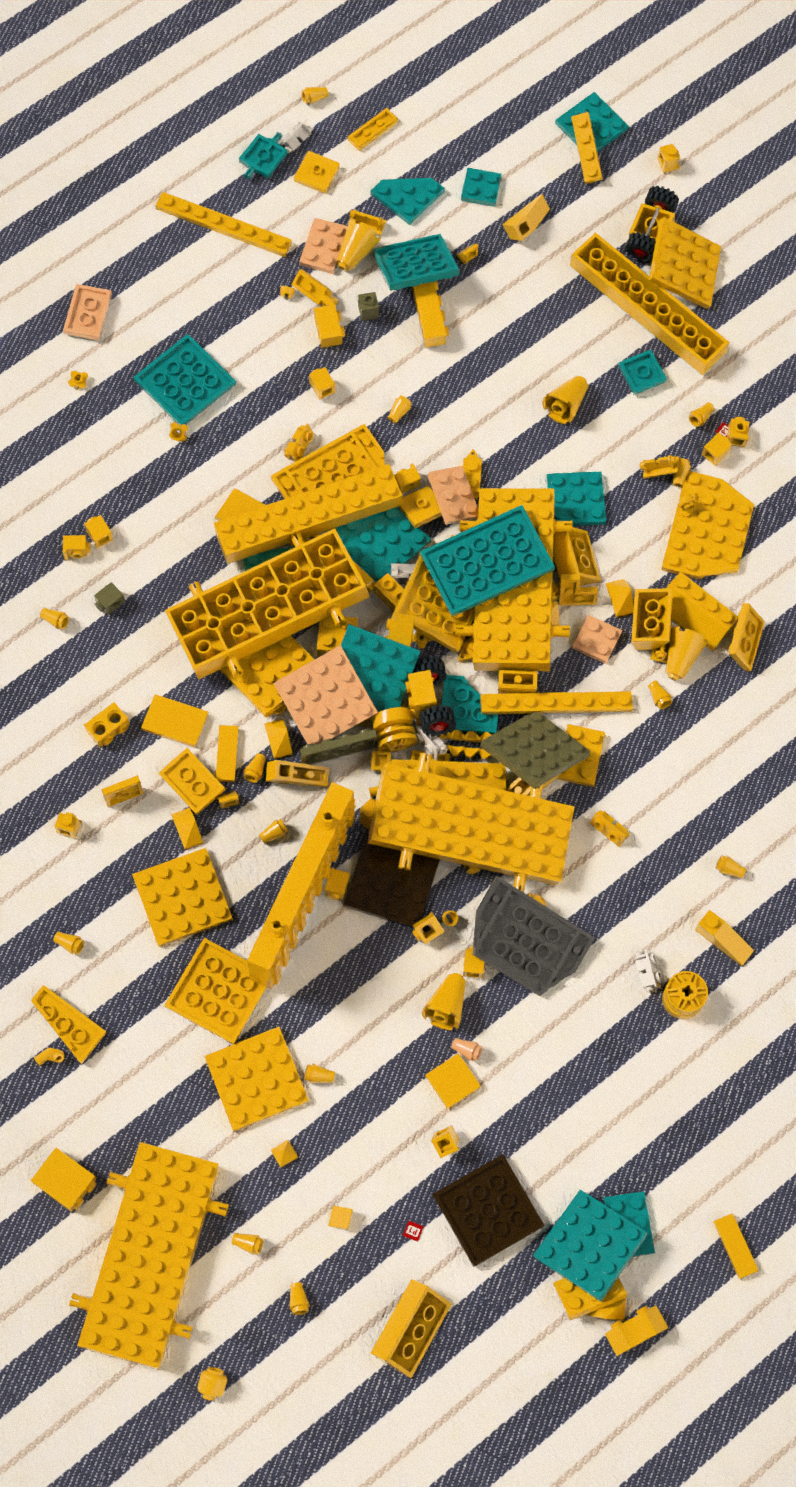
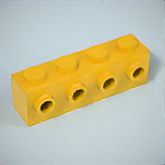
(429, 314)

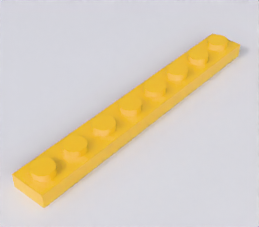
(223, 224)
(556, 702)

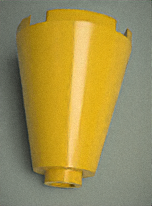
(356, 244)
(565, 400)
(683, 652)
(446, 1003)

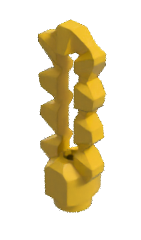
(471, 736)

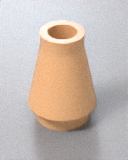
(468, 1049)

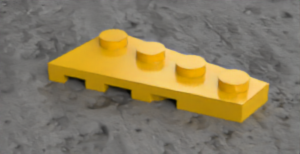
(71, 1026)

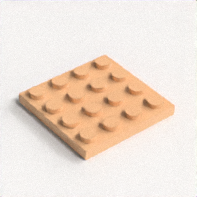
(326, 697)

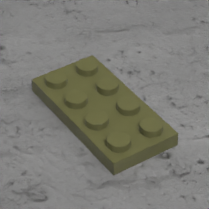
(337, 748)

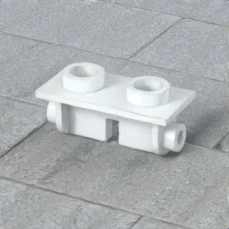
(300, 131)
(401, 572)
(431, 746)
(651, 977)

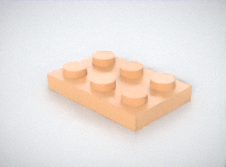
(323, 246)
(87, 312)
(453, 495)

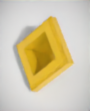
(284, 1153)

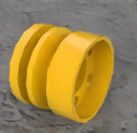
(394, 729)
(675, 1000)

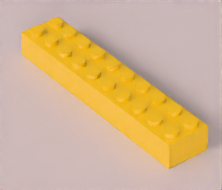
(649, 304)
(308, 513)

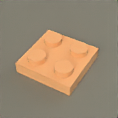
(597, 639)

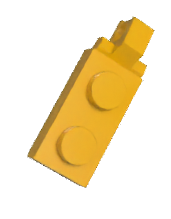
(313, 289)

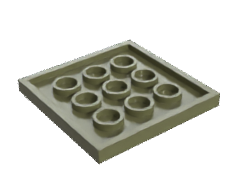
(535, 749)

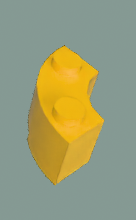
(636, 1330)

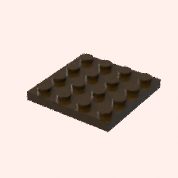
(386, 890)
(488, 1210)

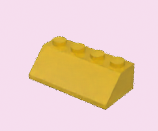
(700, 611)
(411, 1328)

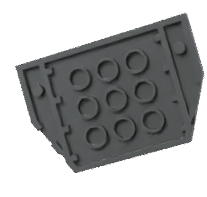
(526, 938)

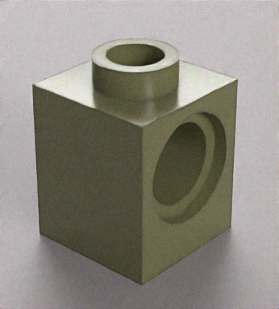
(368, 306)
(109, 599)

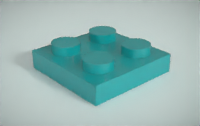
(481, 187)
(642, 372)

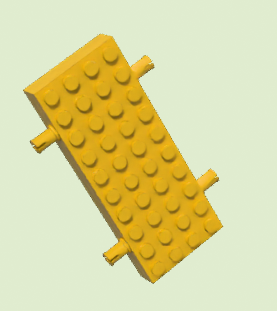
(267, 603)
(517, 625)
(470, 824)
(302, 886)
(149, 1256)

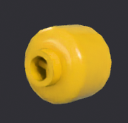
(212, 1383)

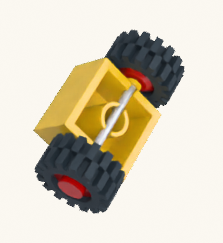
(644, 230)
(422, 697)

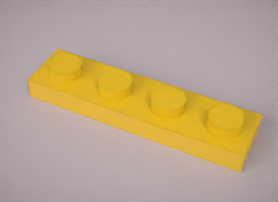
(587, 148)

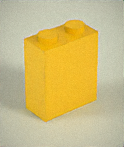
(64, 1180)

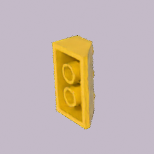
(575, 556)
(651, 618)

